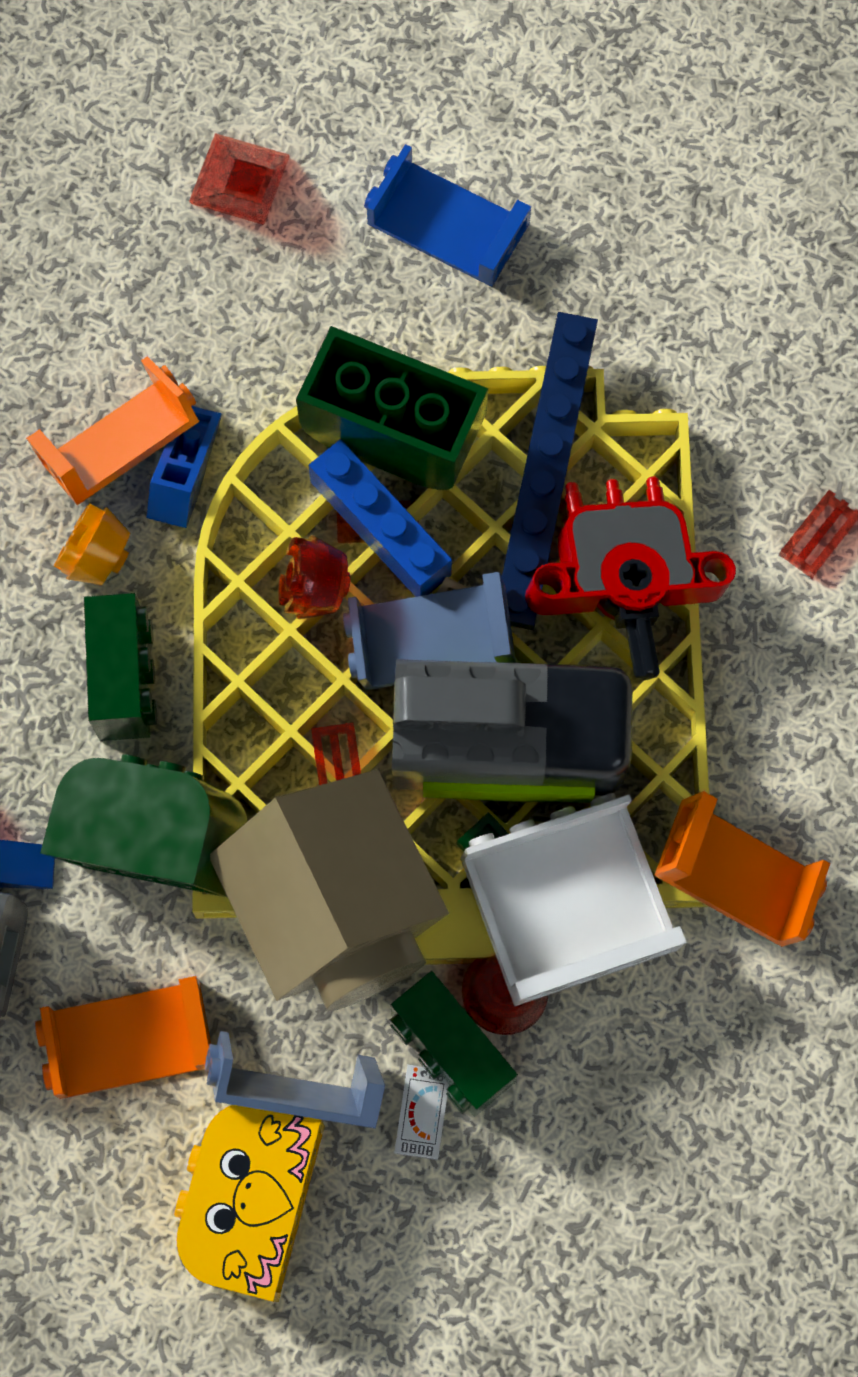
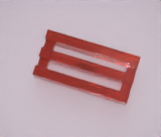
(839, 507)
(333, 732)

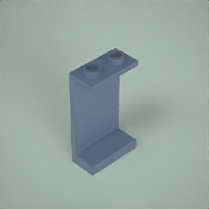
(440, 626)
(293, 1096)

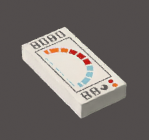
(421, 1114)

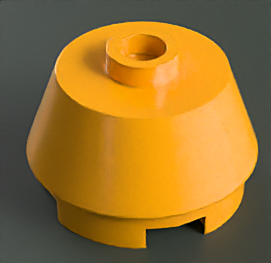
(94, 547)

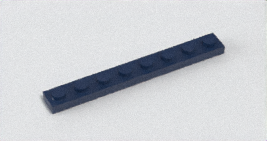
(547, 460)

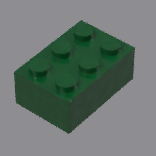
(119, 667)
(451, 1045)

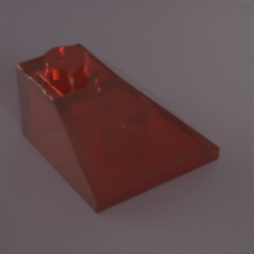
(239, 179)

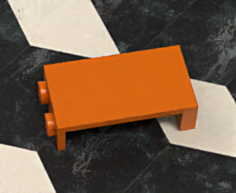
(120, 437)
(740, 874)
(124, 1039)

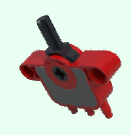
(626, 564)

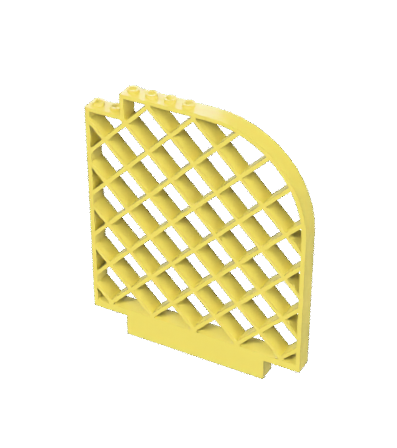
(462, 933)

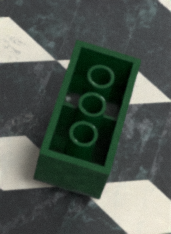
(391, 409)
(142, 822)

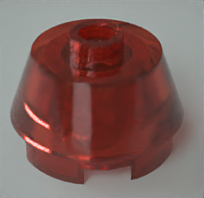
(314, 578)
(490, 1002)

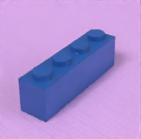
(380, 519)

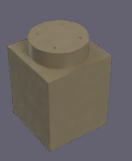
(330, 891)

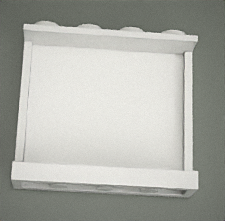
(569, 899)

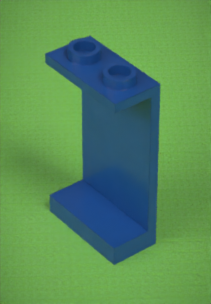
(445, 219)

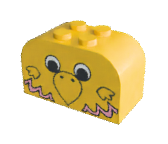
(246, 1199)

